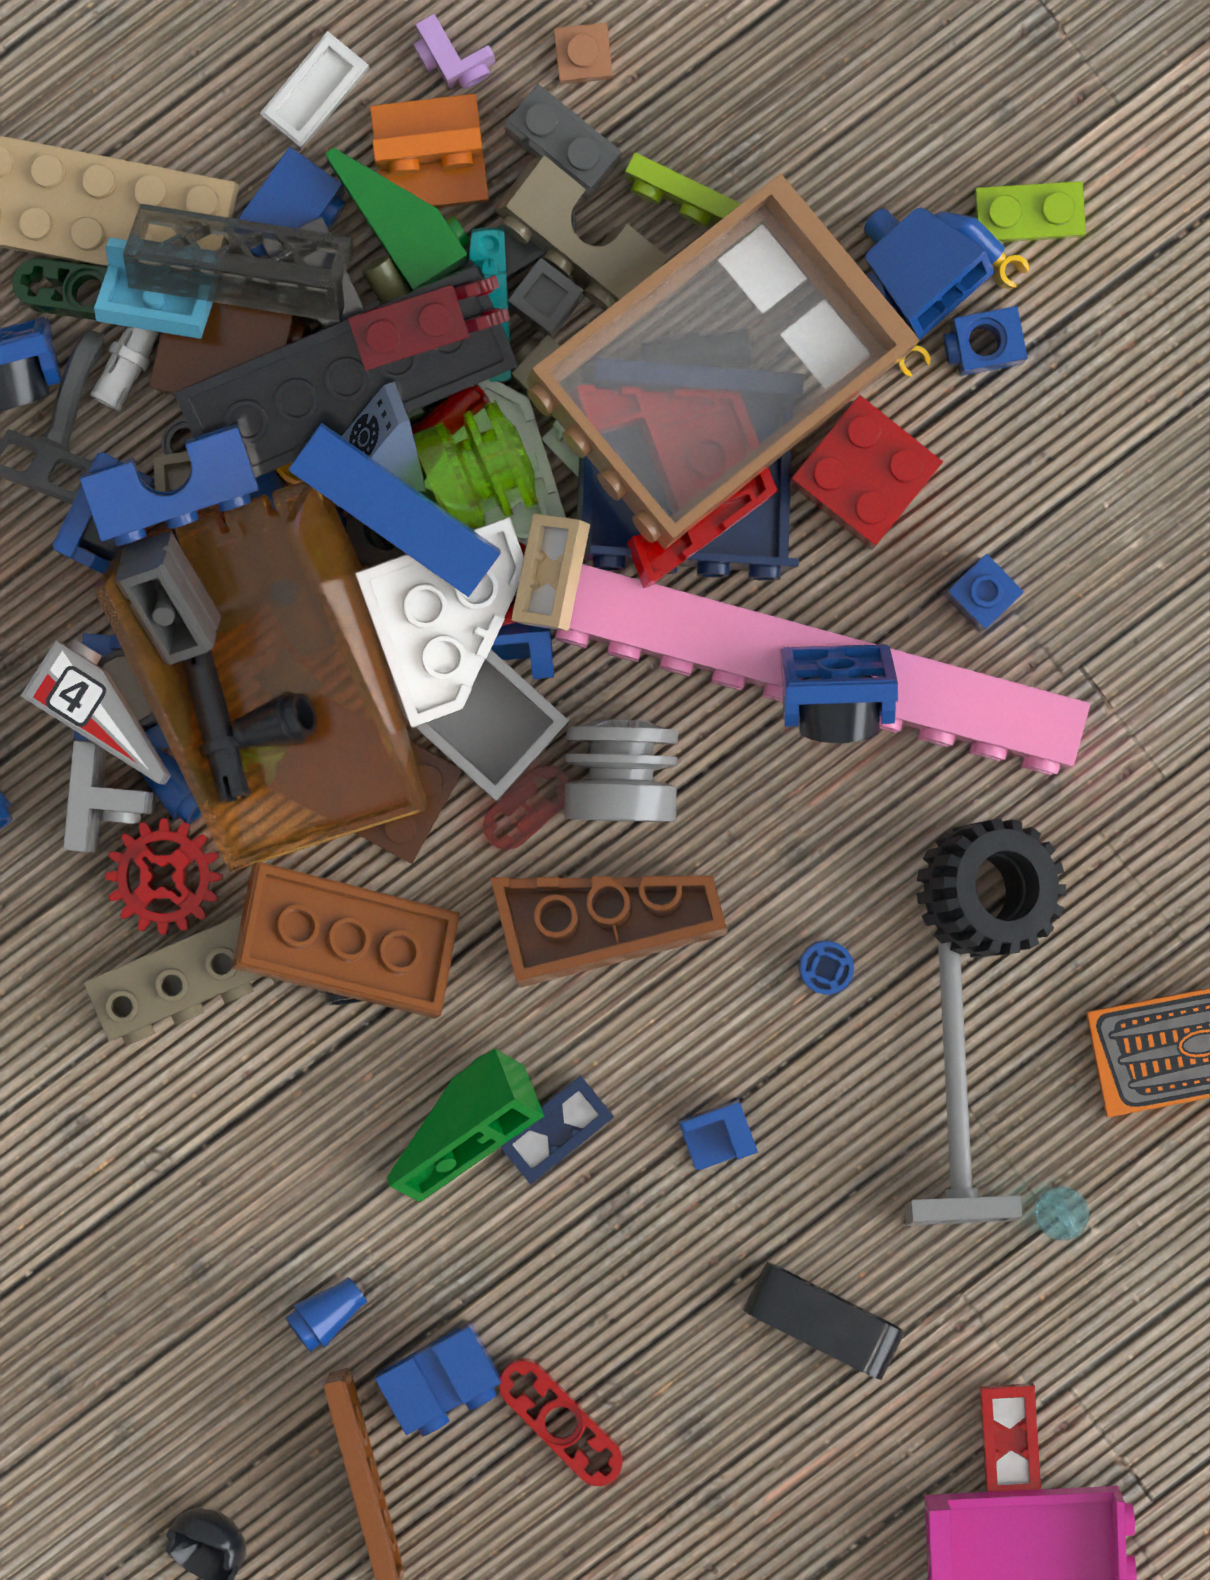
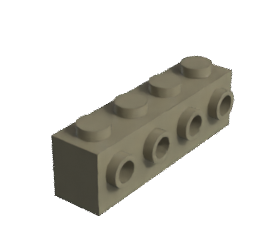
(169, 983)

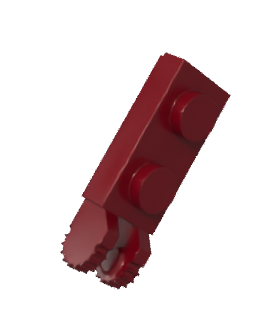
(421, 323)

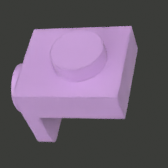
(437, 52)

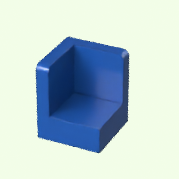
(526, 641)
(718, 1135)

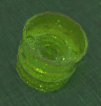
(477, 467)

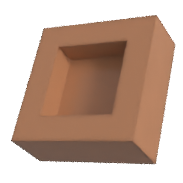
(583, 53)

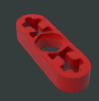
(580, 1459)

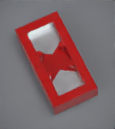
(1010, 1437)

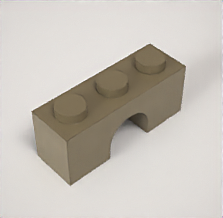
(540, 211)

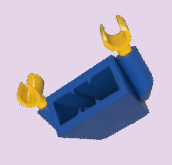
(933, 265)

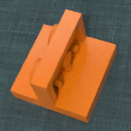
(432, 149)

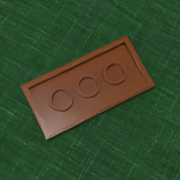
(345, 940)
(363, 1475)

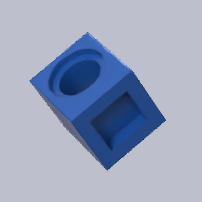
(1006, 328)
(983, 593)

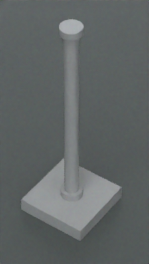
(961, 1201)

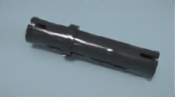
(215, 728)

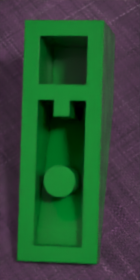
(405, 225)
(468, 1122)

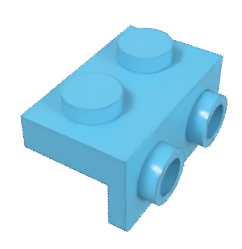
(143, 308)

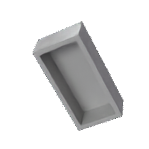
(498, 729)

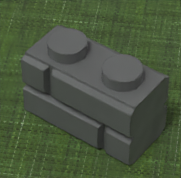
(551, 129)
(168, 598)

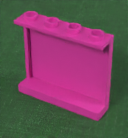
(1030, 1535)

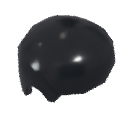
(206, 1544)

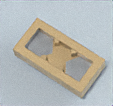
(550, 572)

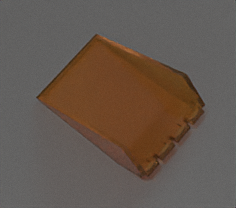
(291, 626)

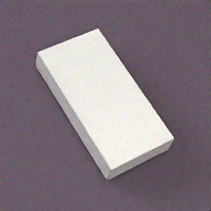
(314, 90)

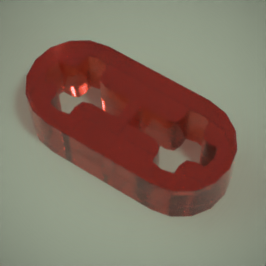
(516, 798)

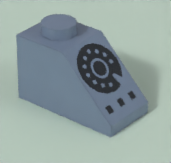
(387, 437)

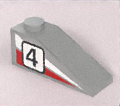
(88, 701)

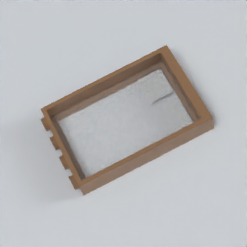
(720, 362)

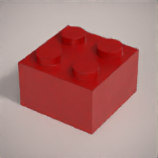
(865, 472)

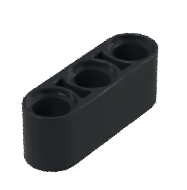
(824, 1320)

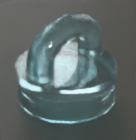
(1061, 1213)

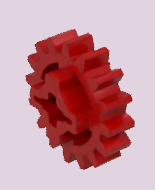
(146, 893)

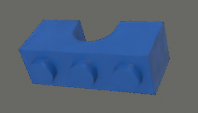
(126, 504)

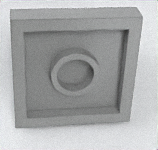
(89, 797)

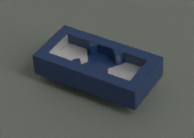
(567, 1122)

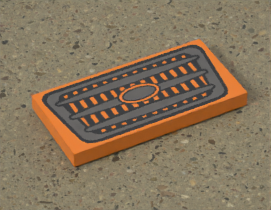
(1152, 1052)

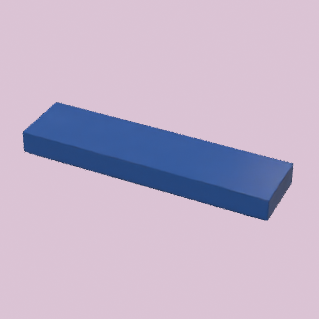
(394, 510)

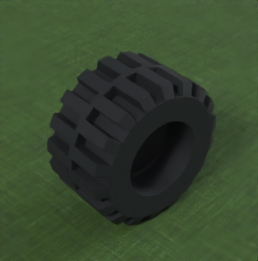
(1028, 879)

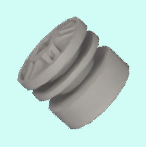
(621, 773)

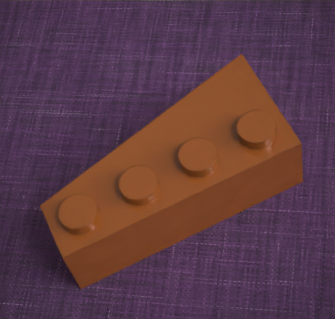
(598, 921)

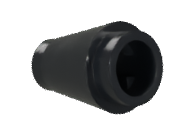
(277, 722)

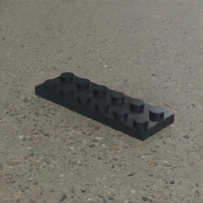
(322, 380)

